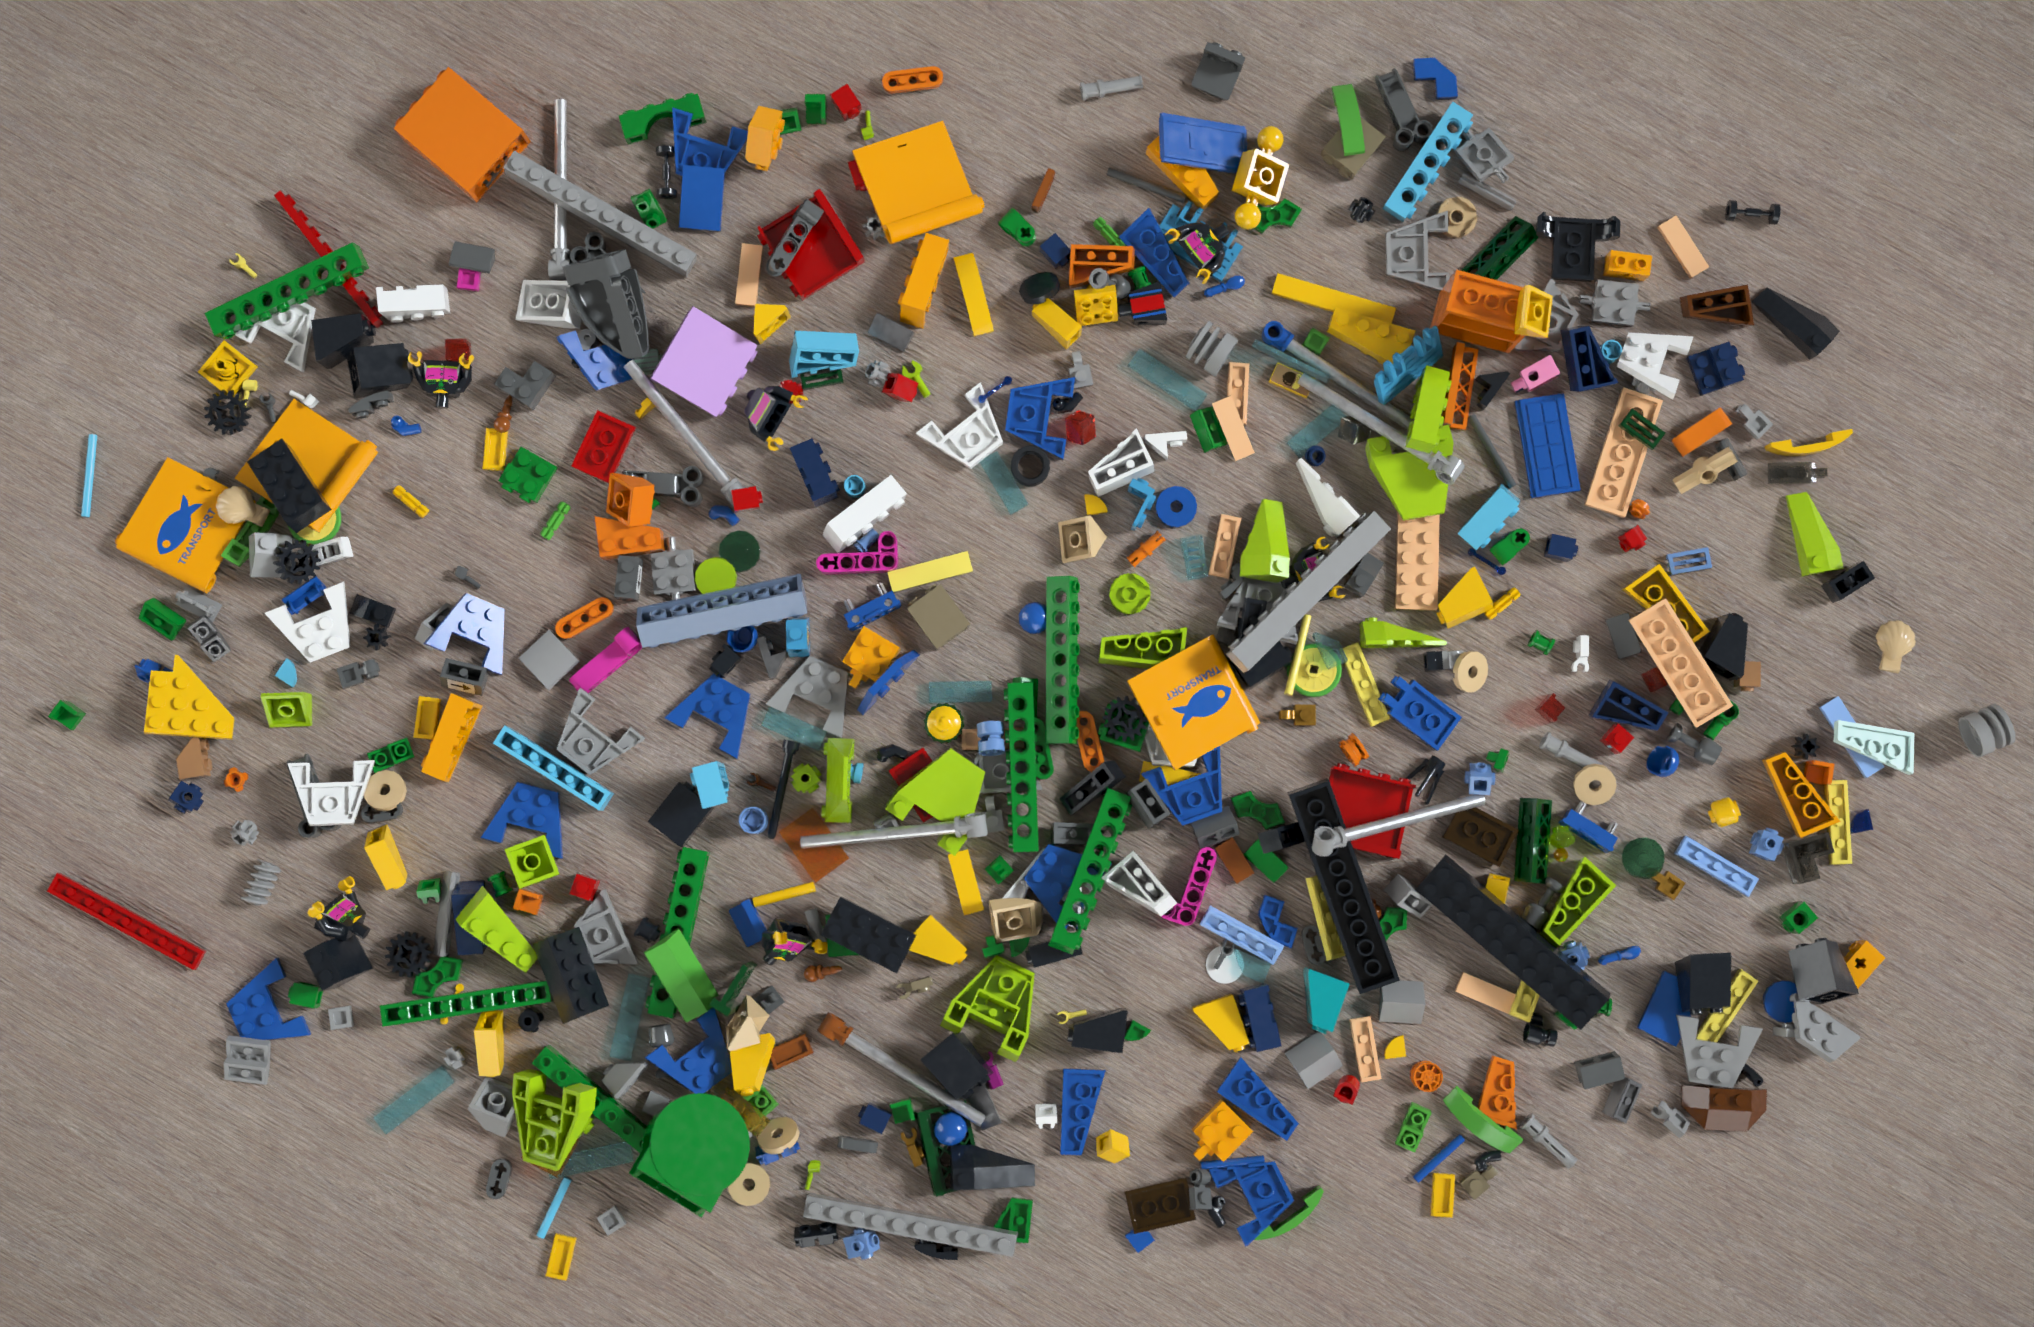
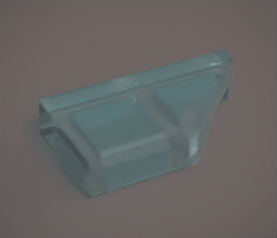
(1330, 650)
(1252, 966)

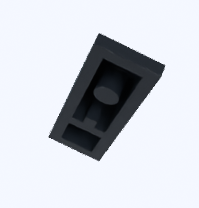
(1092, 786)

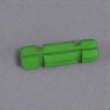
(1107, 232)
(555, 520)

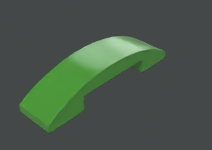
(1349, 119)
(238, 549)
(1479, 1123)
(1311, 1199)

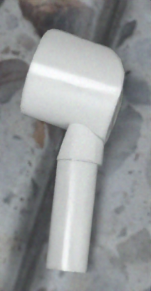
(309, 401)

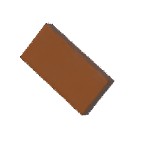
(1043, 190)
(1234, 860)
(791, 1051)

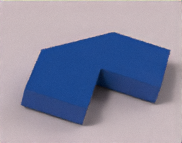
(1434, 70)
(1269, 916)

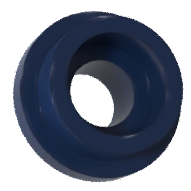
(1320, 455)

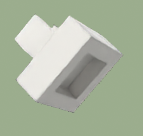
(1046, 1114)

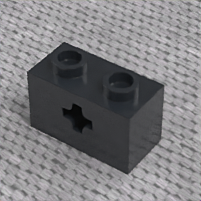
(1848, 581)
(1280, 837)

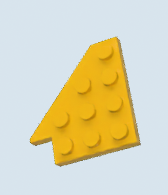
(184, 706)

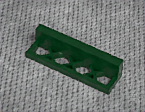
(1506, 254)
(1529, 840)

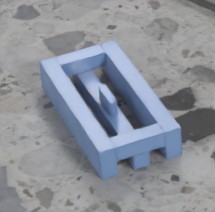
(1671, 564)

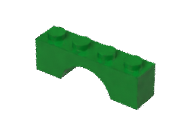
(638, 123)

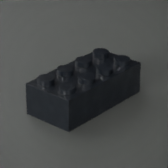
(289, 485)
(868, 934)
(570, 975)

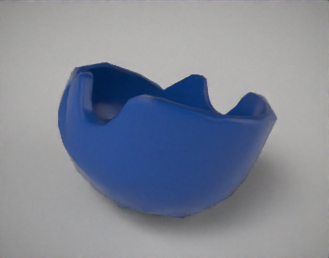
(1033, 617)
(742, 639)
(1662, 761)
(950, 1129)

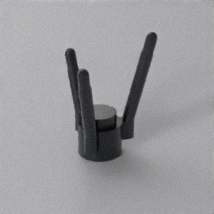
(1434, 767)

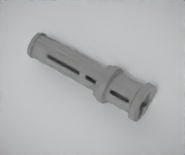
(1101, 88)
(1561, 749)
(1540, 1133)

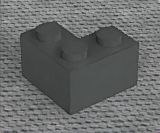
(528, 389)

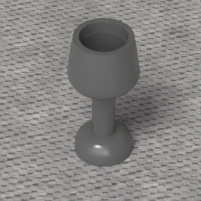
(1100, 278)
(1705, 750)
(1536, 914)
(659, 1036)

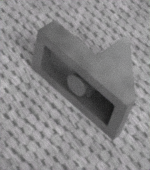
(772, 662)

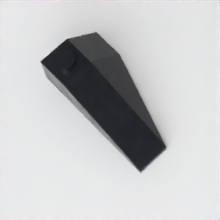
(984, 1169)

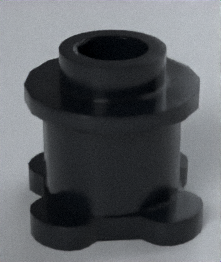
(648, 930)
(536, 1019)

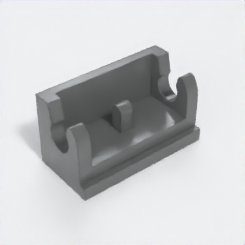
(1215, 828)
(1600, 1070)

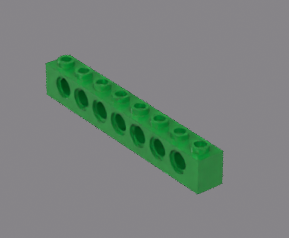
(220, 316)
(1055, 650)
(1025, 692)
(699, 859)
(1061, 938)
(465, 1003)
(606, 1107)

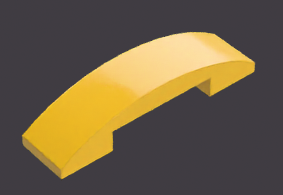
(973, 294)
(1786, 449)

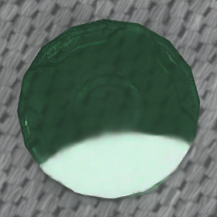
(740, 550)
(1643, 858)

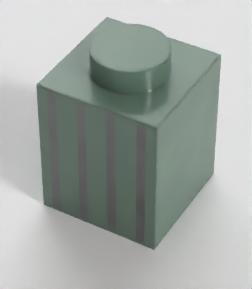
(649, 361)

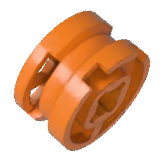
(1353, 749)
(1426, 1076)

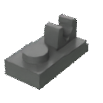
(1070, 833)
(769, 1000)

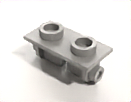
(197, 603)

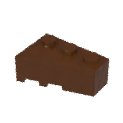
(1720, 306)

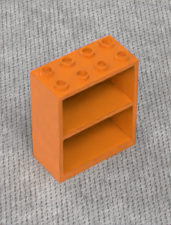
(461, 133)
(1478, 311)

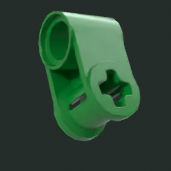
(1015, 226)
(1507, 547)

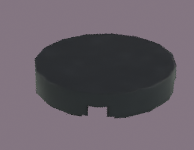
(1039, 287)

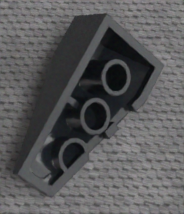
(1801, 325)

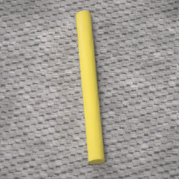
(1297, 655)

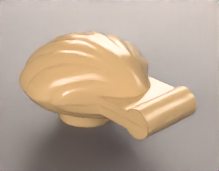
(238, 505)
(1895, 641)

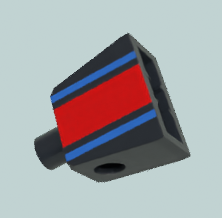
(1145, 306)

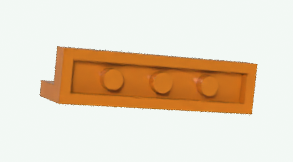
(1455, 370)

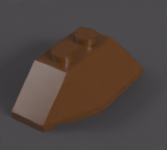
(1724, 1107)

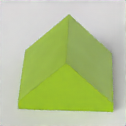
(288, 709)
(531, 862)

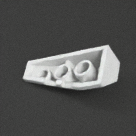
(1333, 511)

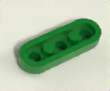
(1043, 757)

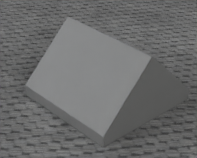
(1402, 1002)
(1313, 1059)

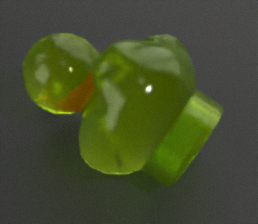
(1560, 840)

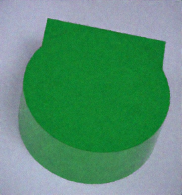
(693, 1151)

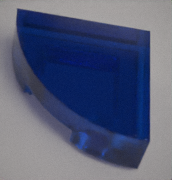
(1861, 822)

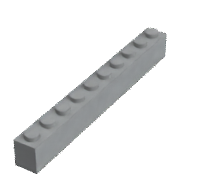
(600, 214)
(1308, 591)
(910, 1224)

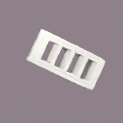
(341, 548)

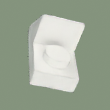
(1159, 441)

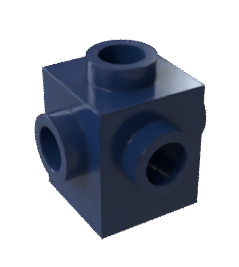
(190, 790)

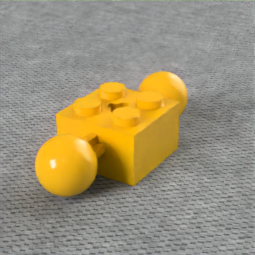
(1259, 177)

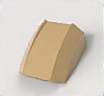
(1015, 918)

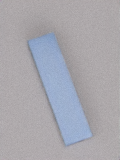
(1836, 710)
(1716, 866)
(1241, 935)

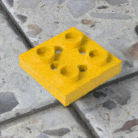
(1096, 301)
(222, 364)

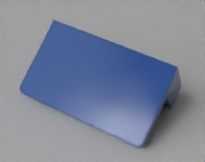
(748, 922)

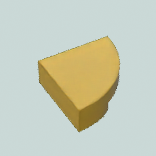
(646, 407)
(1094, 505)
(1395, 1048)

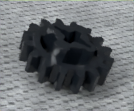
(232, 405)
(291, 567)
(1116, 722)
(404, 946)

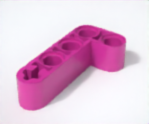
(857, 558)
(608, 661)
(1191, 884)

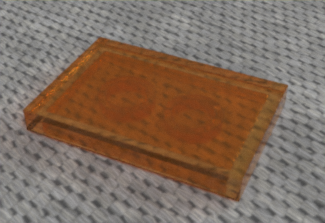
(817, 860)

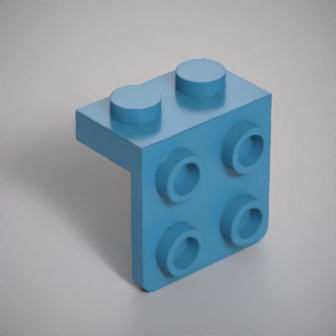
(1141, 489)

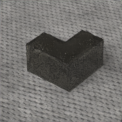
(1801, 856)

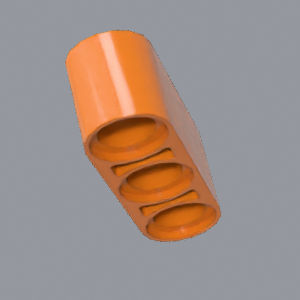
(1701, 432)

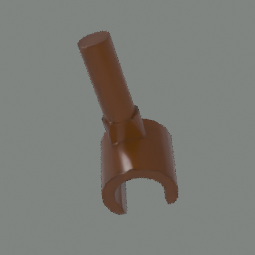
(761, 783)

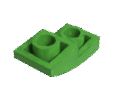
(762, 1100)
(1412, 1127)

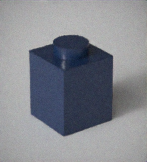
(1055, 251)
(1560, 547)
(874, 1117)

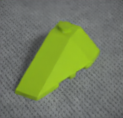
(1267, 545)

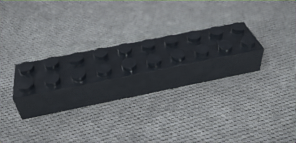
(1345, 890)
(1513, 942)

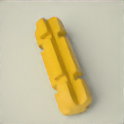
(410, 501)
(1502, 603)

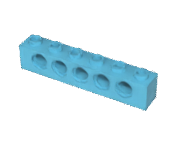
(1454, 116)
(553, 768)

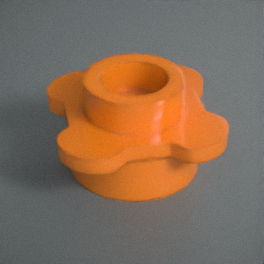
(1639, 509)
(230, 782)

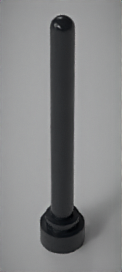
(790, 748)

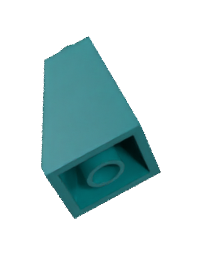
(1323, 999)

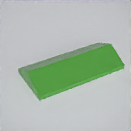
(681, 975)

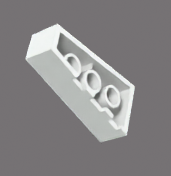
(864, 513)

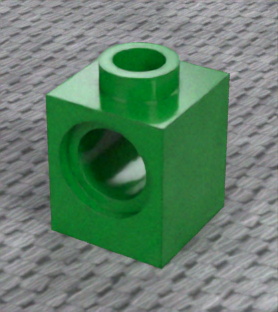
(1806, 914)
(305, 994)

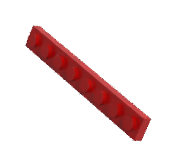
(323, 249)
(126, 921)

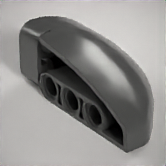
(610, 301)

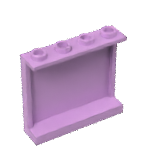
(704, 362)

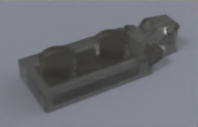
(1794, 473)

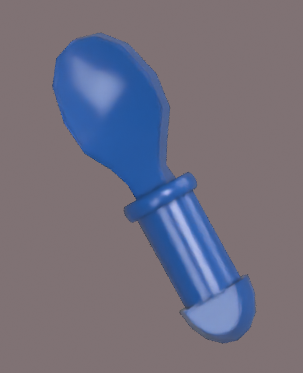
(1233, 283)
(1628, 953)

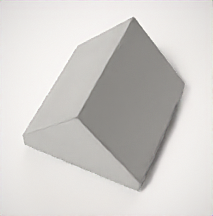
(886, 821)

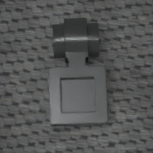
(353, 675)
(1199, 1195)

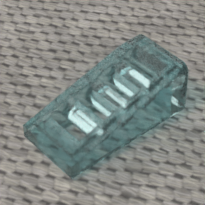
(1191, 539)

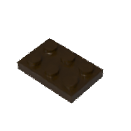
(1481, 834)
(1159, 1205)

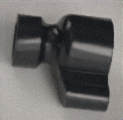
(1536, 1034)

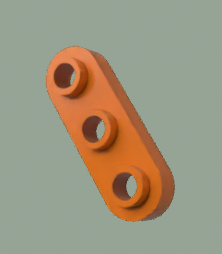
(903, 77)
(575, 621)
(1094, 750)

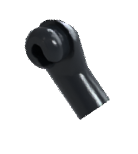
(1064, 405)
(889, 751)
(1752, 1075)
(1487, 1157)
(1215, 1212)

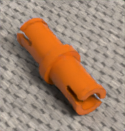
(1145, 549)

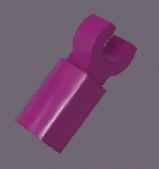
(996, 1080)

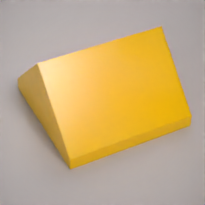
(1533, 312)
(768, 319)

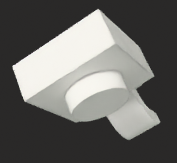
(1581, 648)

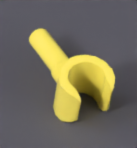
(242, 264)
(249, 385)
(1070, 1015)

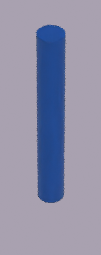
(1443, 1154)
(1242, 1161)

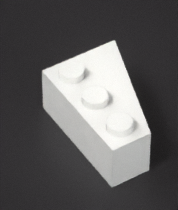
(413, 303)
(1122, 465)
(1138, 883)

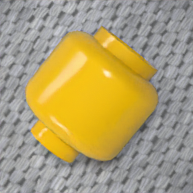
(1724, 812)

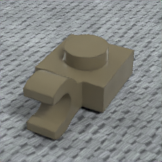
(920, 985)
(1477, 1183)

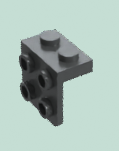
(1218, 71)

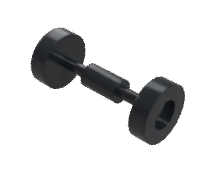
(666, 192)
(1773, 214)

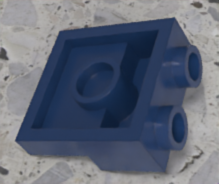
(1716, 368)

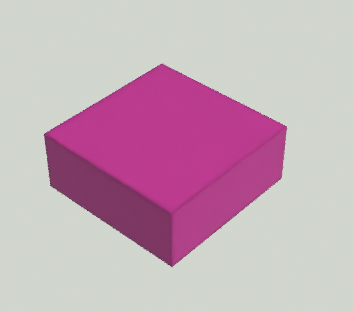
(468, 280)

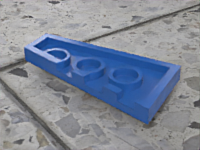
(1155, 252)
(1253, 1096)
(1079, 1100)

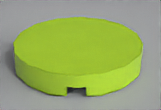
(715, 575)
(1129, 594)

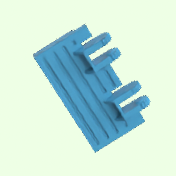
(1171, 221)
(1408, 365)

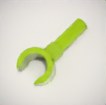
(867, 132)
(813, 1167)

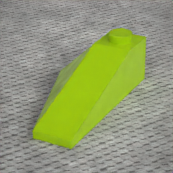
(1813, 541)
(1387, 635)

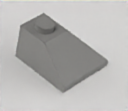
(261, 553)
(623, 1075)
(494, 1106)

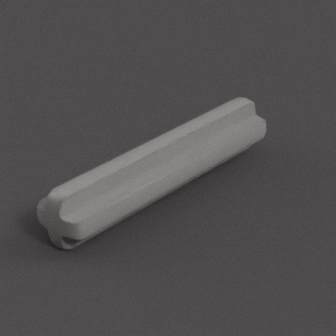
(1487, 191)

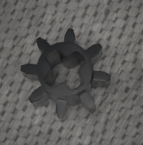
(1361, 210)
(371, 637)
(1808, 742)

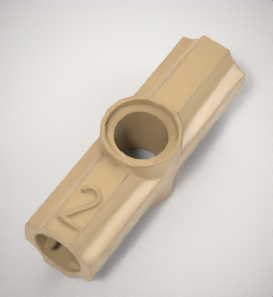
(1705, 470)

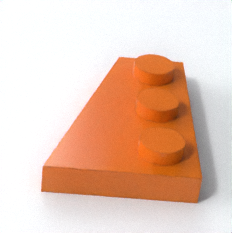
(1498, 1092)

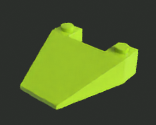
(1406, 478)
(839, 756)
(943, 790)
(998, 999)
(548, 1123)

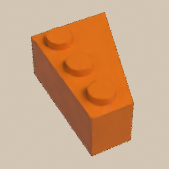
(1089, 257)
(619, 539)

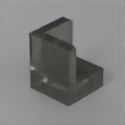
(1353, 430)
(1227, 636)

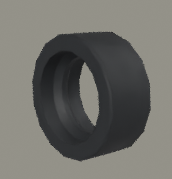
(1045, 466)

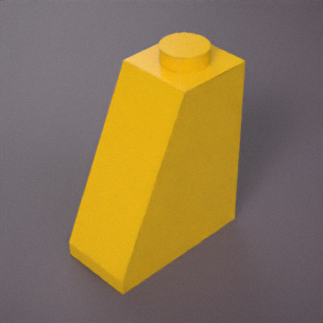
(1057, 322)
(1465, 600)
(385, 857)
(938, 943)
(1224, 1021)
(490, 1043)
(750, 1065)

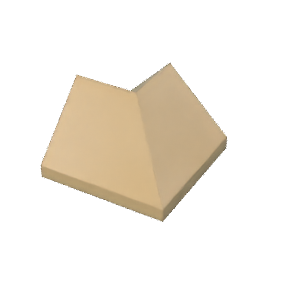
(1080, 539)
(745, 1025)

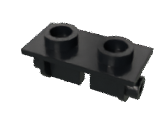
(805, 1235)

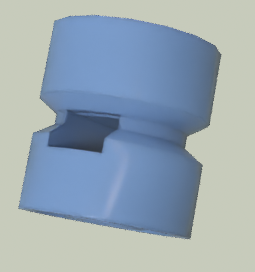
(990, 735)
(753, 820)

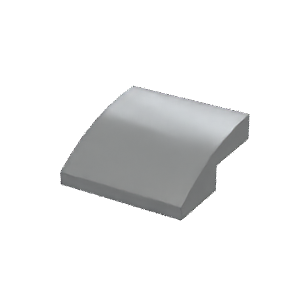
(549, 659)
(247, 1060)

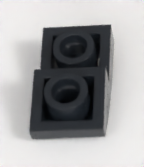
(929, 1248)

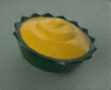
(944, 723)

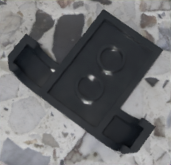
(1575, 243)

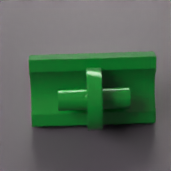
(649, 209)

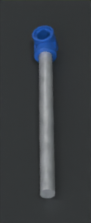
(1286, 342)

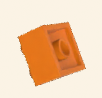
(630, 499)

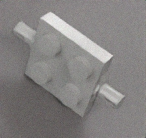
(1484, 155)
(1614, 302)
(673, 571)

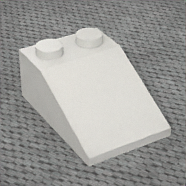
(547, 304)

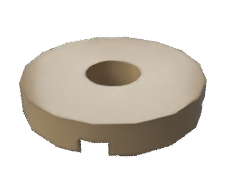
(1467, 212)
(1478, 675)
(377, 783)
(1598, 795)
(780, 1125)
(760, 1191)

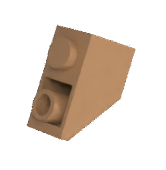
(194, 760)

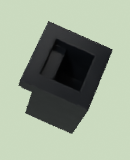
(724, 661)

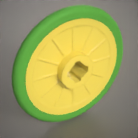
(327, 533)
(1315, 684)

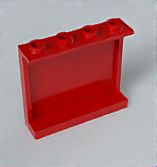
(824, 254)
(1368, 799)

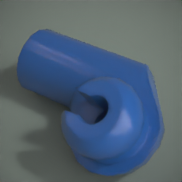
(403, 428)
(723, 512)

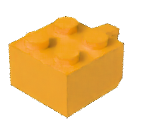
(764, 137)
(869, 657)
(1220, 1132)

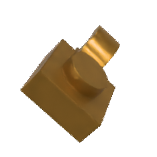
(1302, 715)
(1668, 884)
(916, 1153)

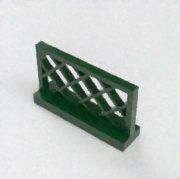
(726, 1002)
(930, 1149)

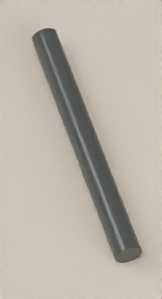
(1146, 185)
(1492, 451)

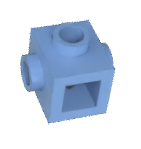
(1479, 778)
(1766, 844)
(1576, 949)
(861, 1243)

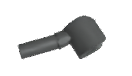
(269, 404)
(210, 473)
(461, 573)
(1224, 952)

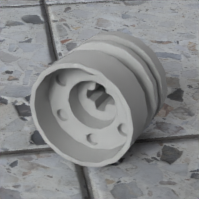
(1211, 348)
(1986, 730)

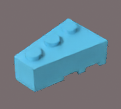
(822, 350)
(1490, 517)
(711, 783)

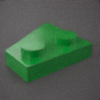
(1017, 1218)

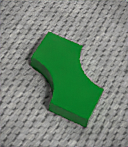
(1281, 214)
(1248, 806)
(1393, 920)
(446, 970)

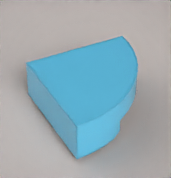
(287, 673)

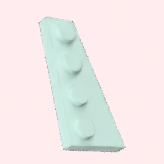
(1881, 744)

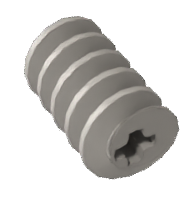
(262, 883)

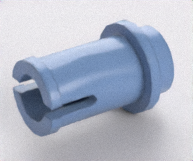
(866, 541)

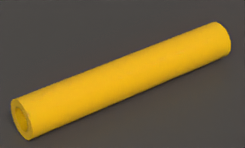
(784, 894)

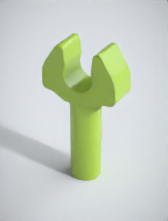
(916, 377)

